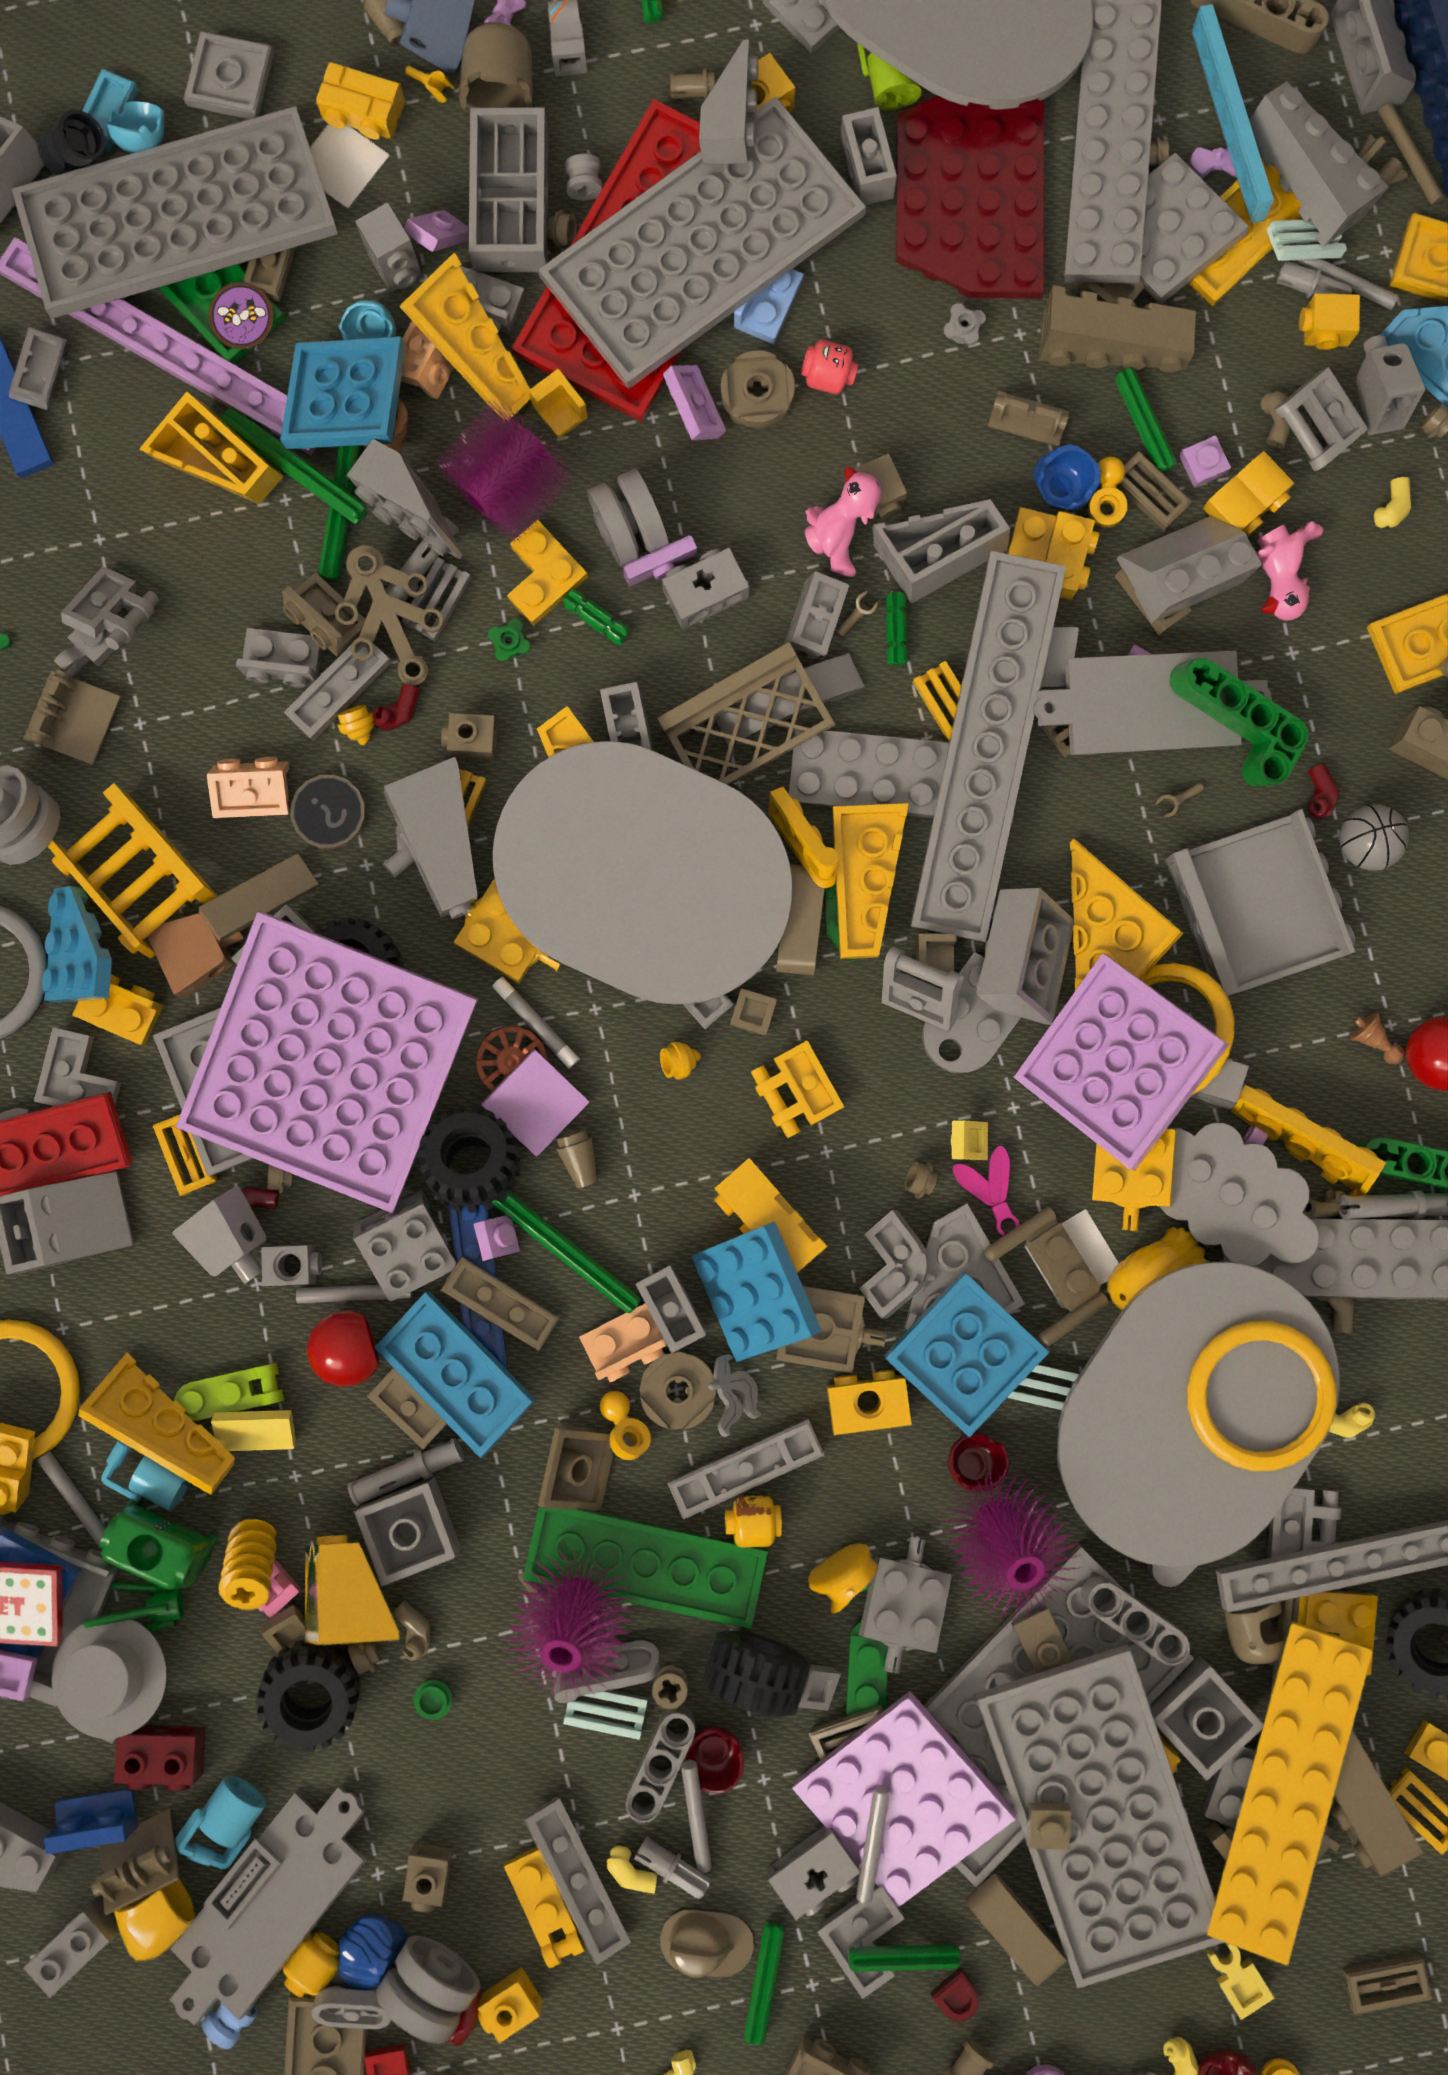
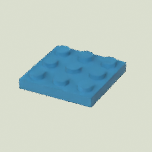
(343, 393)
(756, 1292)
(966, 1354)

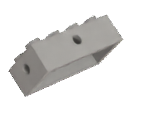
(508, 189)

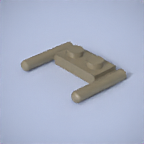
(1060, 1265)

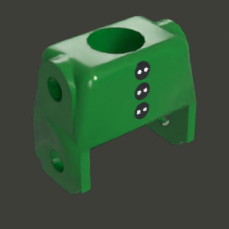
(156, 1547)

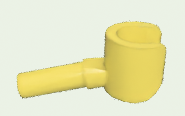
(682, 2063)

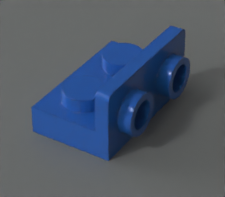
(92, 1820)

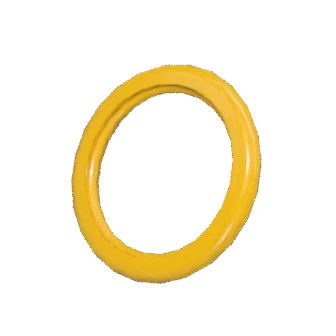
(1214, 995)
(68, 1379)
(1200, 1413)

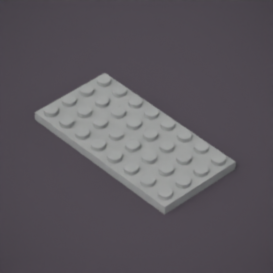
(173, 212)
(701, 246)
(1004, 1660)
(1133, 1871)

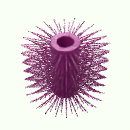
(504, 471)
(1009, 1545)
(570, 1624)

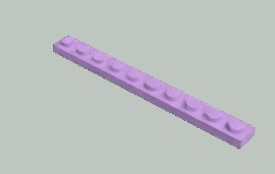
(166, 349)

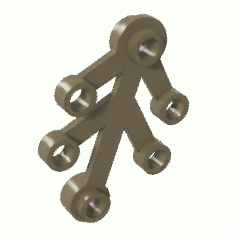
(384, 609)

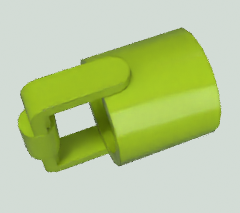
(889, 86)

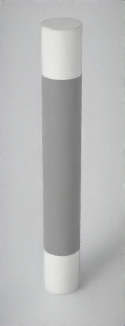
(535, 1022)

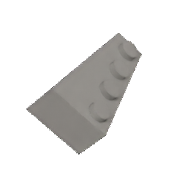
(1314, 163)

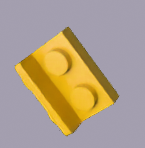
(125, 1012)

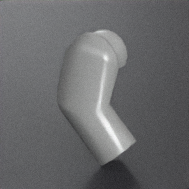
(401, 859)

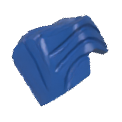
(1067, 477)
(369, 1950)

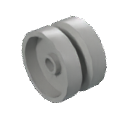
(623, 519)
(26, 817)
(427, 1989)

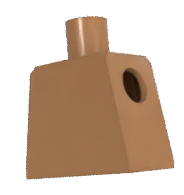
(191, 953)

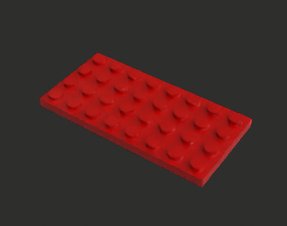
(550, 335)

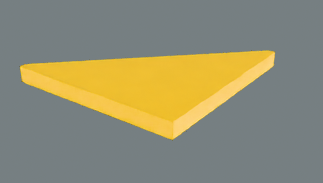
(1113, 919)

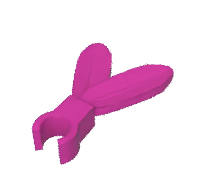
(992, 1191)

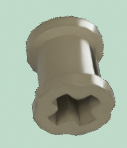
(664, 1697)
(972, 2061)

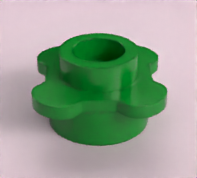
(509, 651)

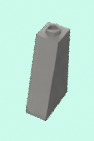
(436, 832)

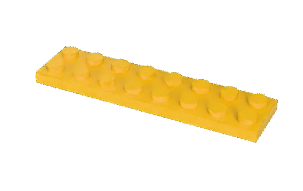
(1289, 1792)

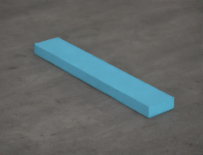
(1232, 114)

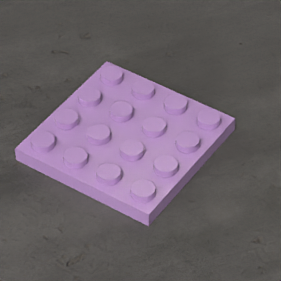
(1120, 1061)
(936, 1800)

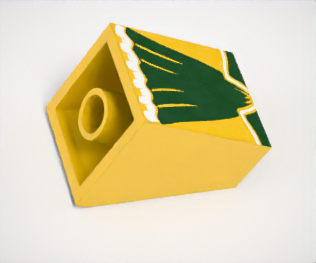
(343, 1595)

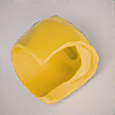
(155, 1921)

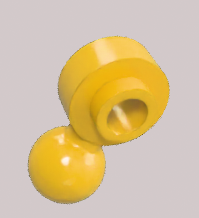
(1111, 475)
(615, 1408)

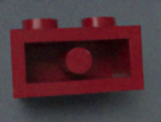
(160, 1757)

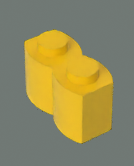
(1251, 494)

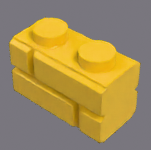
(360, 101)

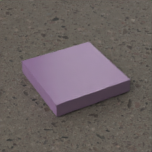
(535, 1102)

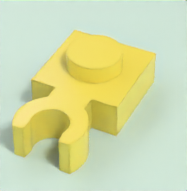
(1240, 1982)

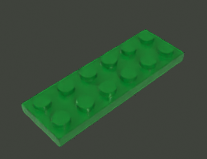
(662, 1564)

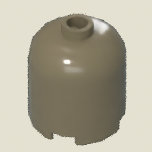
(496, 68)

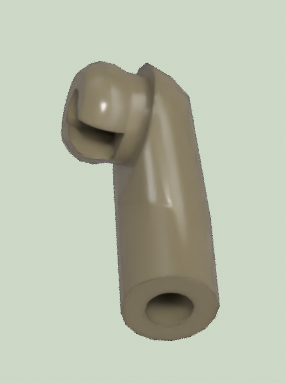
(1280, 428)
(1326, 1209)
(1343, 1313)
(416, 1631)

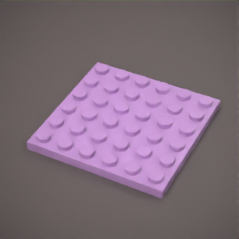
(326, 1062)

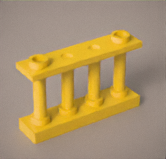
(167, 861)

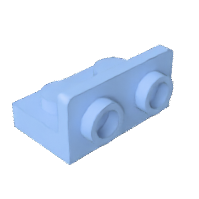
(768, 310)

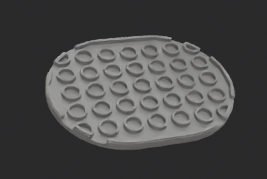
(974, 48)
(642, 872)
(1127, 1428)

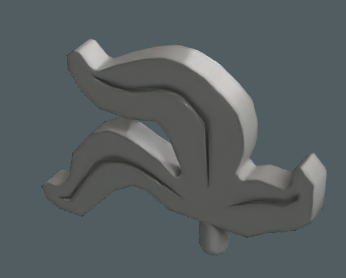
(737, 1382)

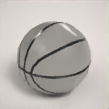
(1374, 837)

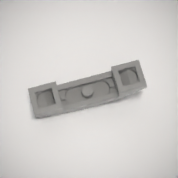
(831, 679)

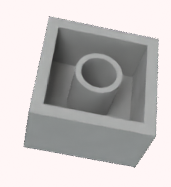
(408, 1531)
(1204, 1718)

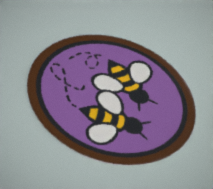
(240, 315)

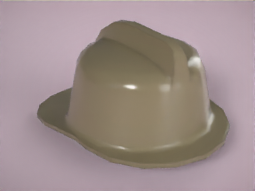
(706, 1943)

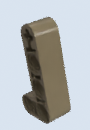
(1294, 28)

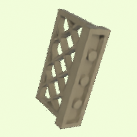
(738, 689)

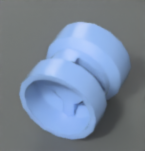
(224, 2027)

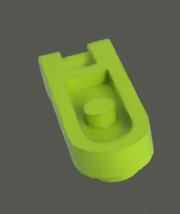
(230, 1392)

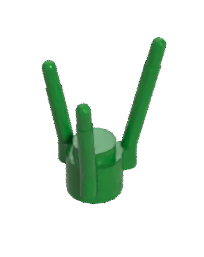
(164, 1607)

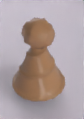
(1373, 1034)

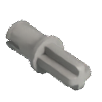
(1310, 281)
(672, 1868)

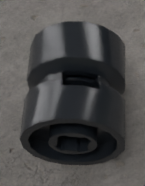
(71, 142)

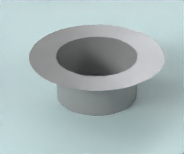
(109, 1678)

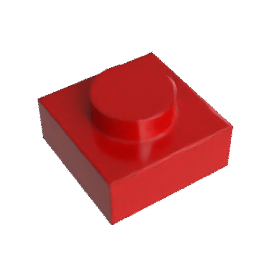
(388, 2061)

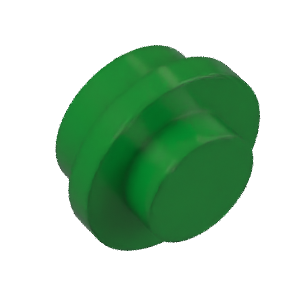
(433, 1699)

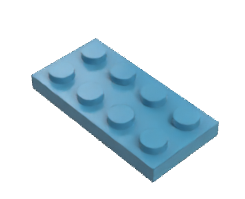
(455, 1374)

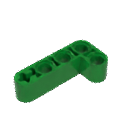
(1236, 716)
(1431, 1161)

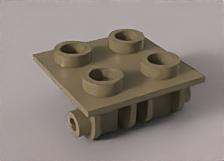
(72, 717)
(138, 1864)

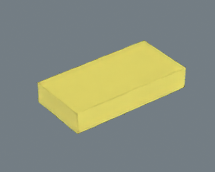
(254, 1430)

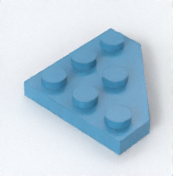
(1427, 339)
(75, 961)

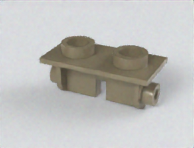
(1028, 418)

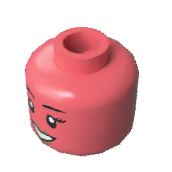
(829, 367)

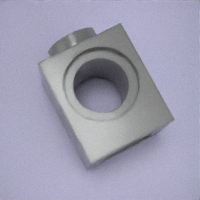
(274, 1269)

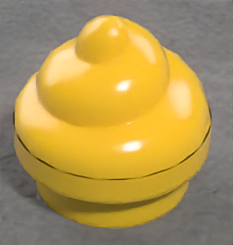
(356, 723)
(678, 1060)

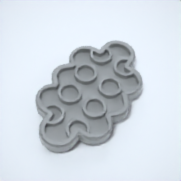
(1240, 1198)

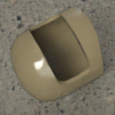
(1253, 1635)

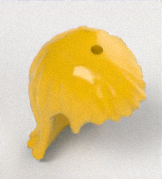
(1153, 1261)

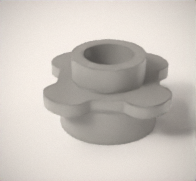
(960, 334)

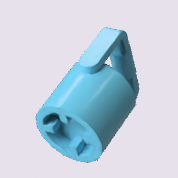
(148, 1480)
(224, 1820)

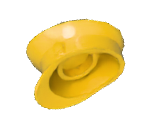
(843, 1574)

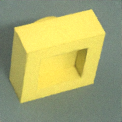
(969, 1140)

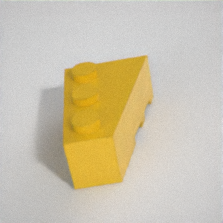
(207, 448)

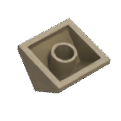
(576, 1469)

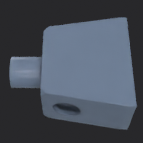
(433, 28)

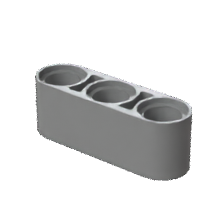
(1151, 1630)
(658, 1781)

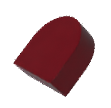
(957, 1996)

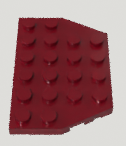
(972, 196)

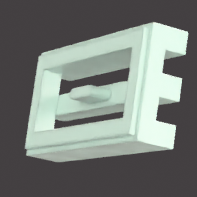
(1302, 235)
(1045, 1386)
(608, 1726)

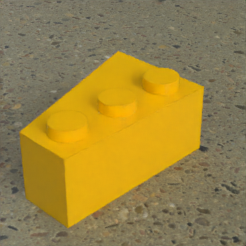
(760, 1203)

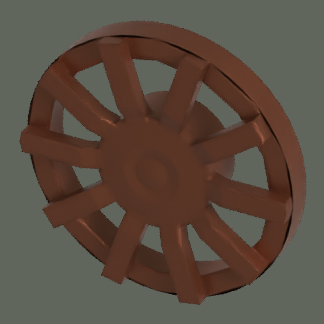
(509, 1056)

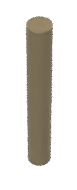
(1411, 154)

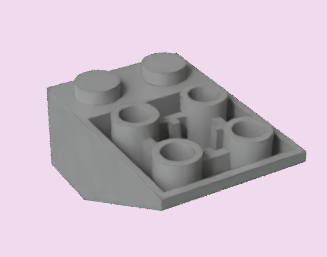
(401, 497)
(63, 1223)

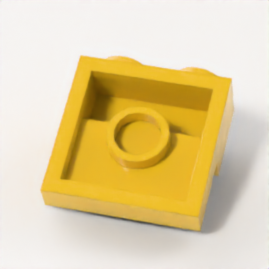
(1056, 540)
(15, 1466)

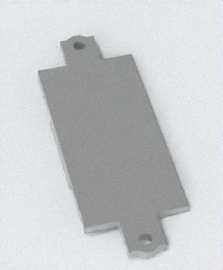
(1130, 706)
(267, 1905)

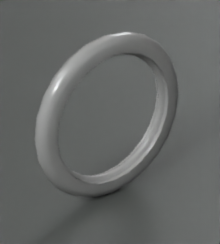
(37, 965)

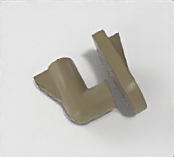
(1392, 170)

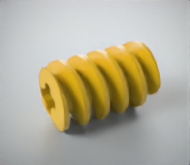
(248, 1564)

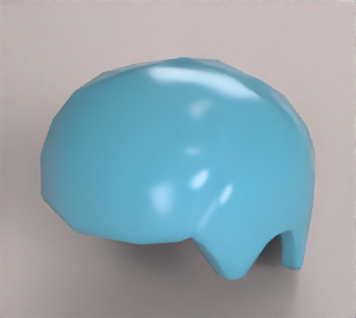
(138, 127)
(367, 320)

